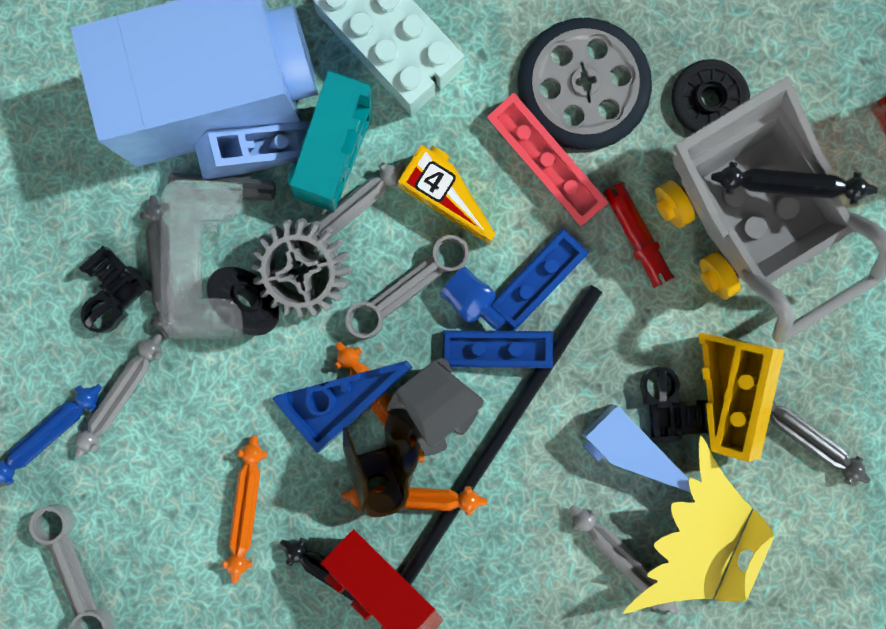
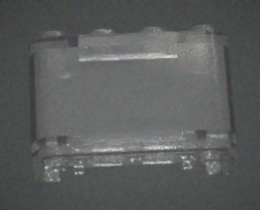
(186, 213)

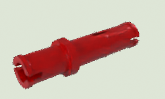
(638, 235)

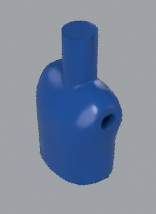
(472, 298)

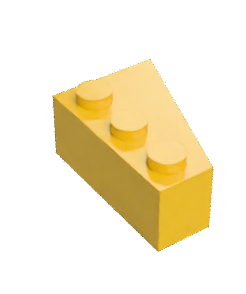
(740, 393)

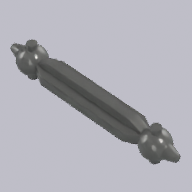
(152, 215)
(818, 444)

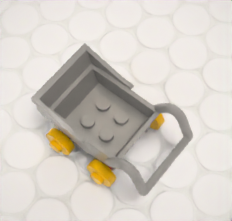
(759, 230)

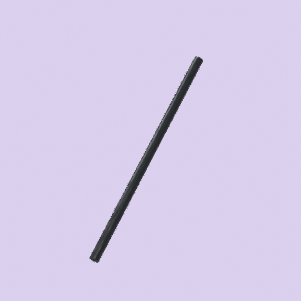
(501, 433)

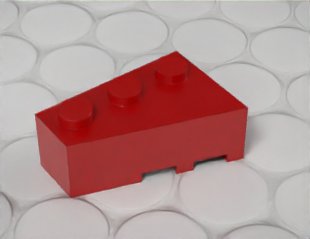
(377, 587)

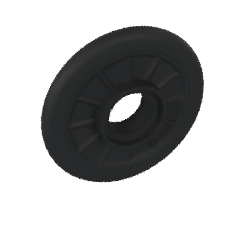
(704, 75)
(234, 281)

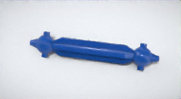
(48, 431)

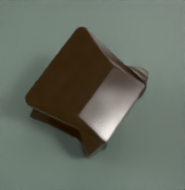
(393, 462)

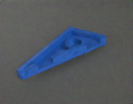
(328, 407)

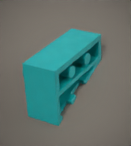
(332, 141)

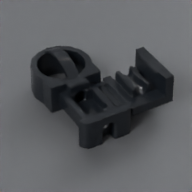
(118, 284)
(671, 418)

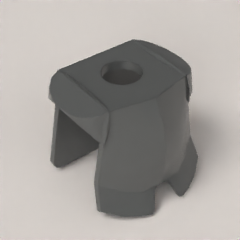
(435, 406)

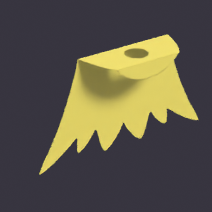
(706, 543)

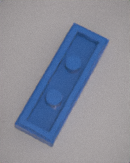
(539, 279)
(498, 349)

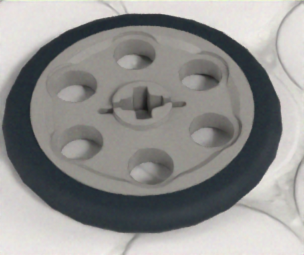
(621, 53)

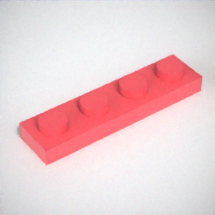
(547, 159)

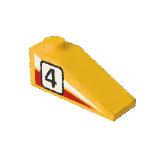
(440, 187)

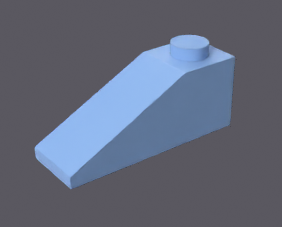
(249, 148)
(628, 447)

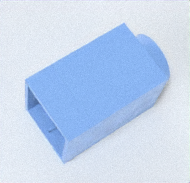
(189, 69)

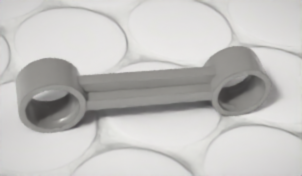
(407, 286)
(69, 567)

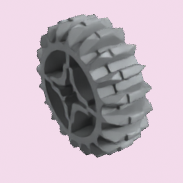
(307, 296)

